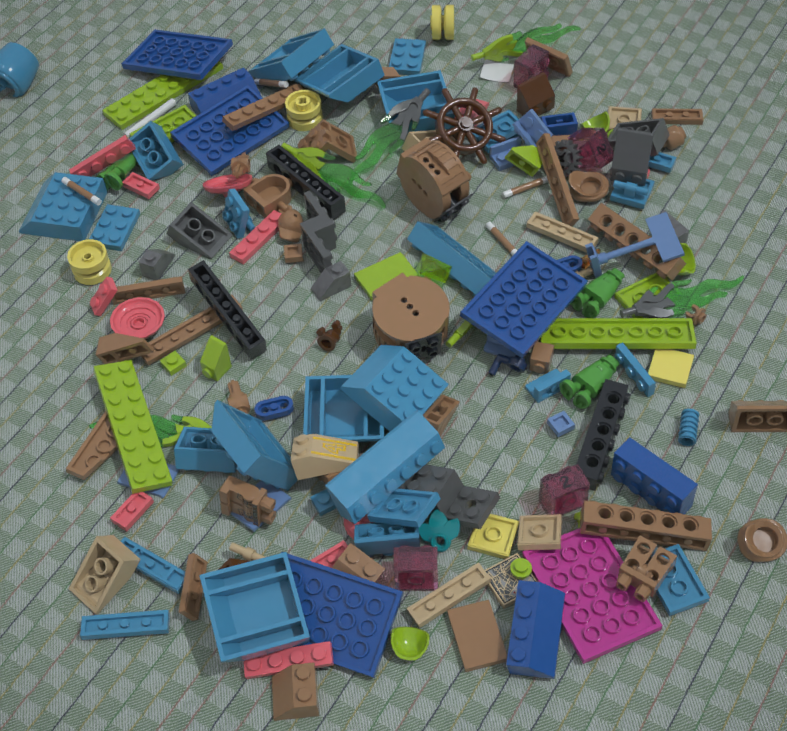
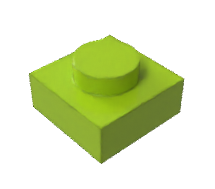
(173, 363)

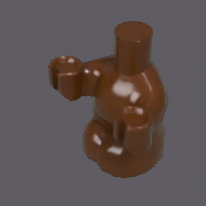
(328, 339)

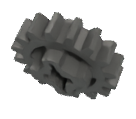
(568, 157)

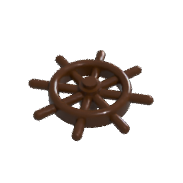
(465, 125)

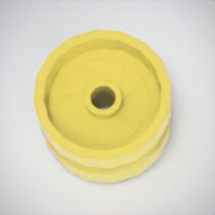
(442, 22)
(303, 110)
(89, 262)

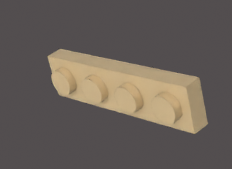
(561, 231)
(448, 595)

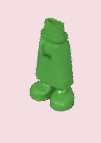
(118, 171)
(600, 291)
(590, 378)

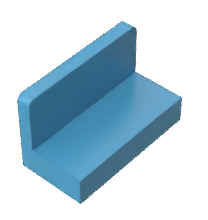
(547, 384)

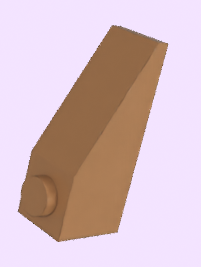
(121, 347)
(441, 412)

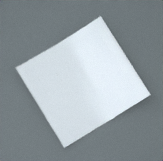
(496, 71)

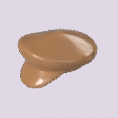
(588, 186)
(762, 540)

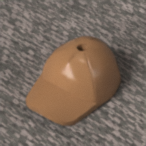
(289, 225)

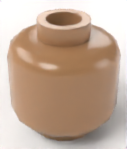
(676, 137)

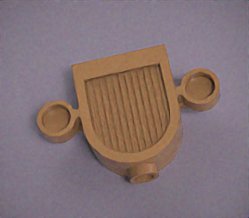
(269, 194)

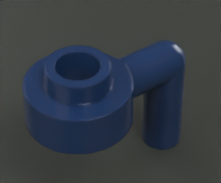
(515, 363)

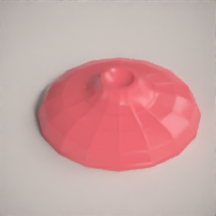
(221, 184)
(137, 317)

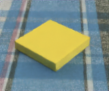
(671, 367)
(495, 536)

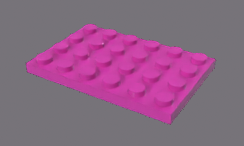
(595, 611)

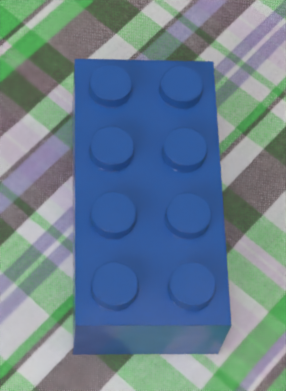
(653, 478)

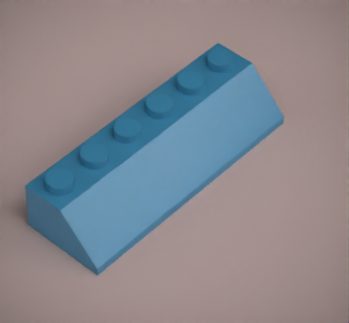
(466, 267)
(384, 467)

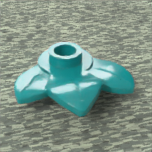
(439, 527)

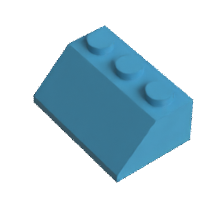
(155, 152)
(199, 451)
(382, 538)

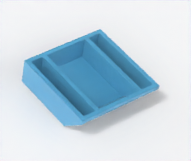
(293, 56)
(342, 74)
(408, 87)
(61, 210)
(393, 385)
(335, 414)
(252, 447)
(254, 608)

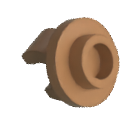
(699, 315)

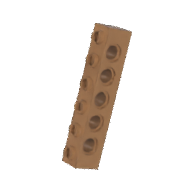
(603, 216)
(654, 525)

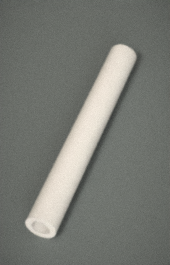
(153, 116)

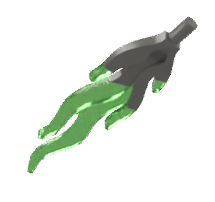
(396, 130)
(672, 296)

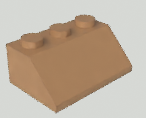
(758, 416)

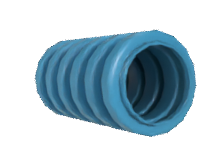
(688, 427)

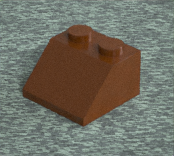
(535, 95)

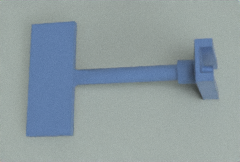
(662, 236)

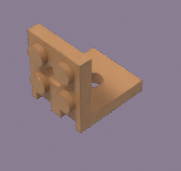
(330, 137)

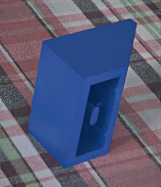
(561, 123)

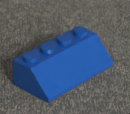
(218, 90)
(535, 630)

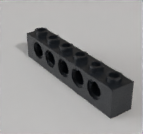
(305, 180)
(227, 310)
(611, 393)

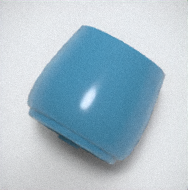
(17, 68)

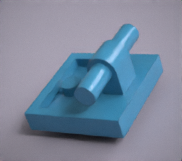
(632, 193)
(237, 214)

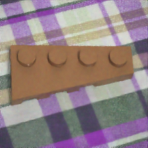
(94, 451)

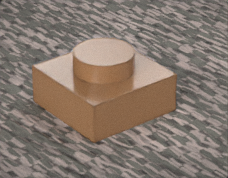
(293, 253)

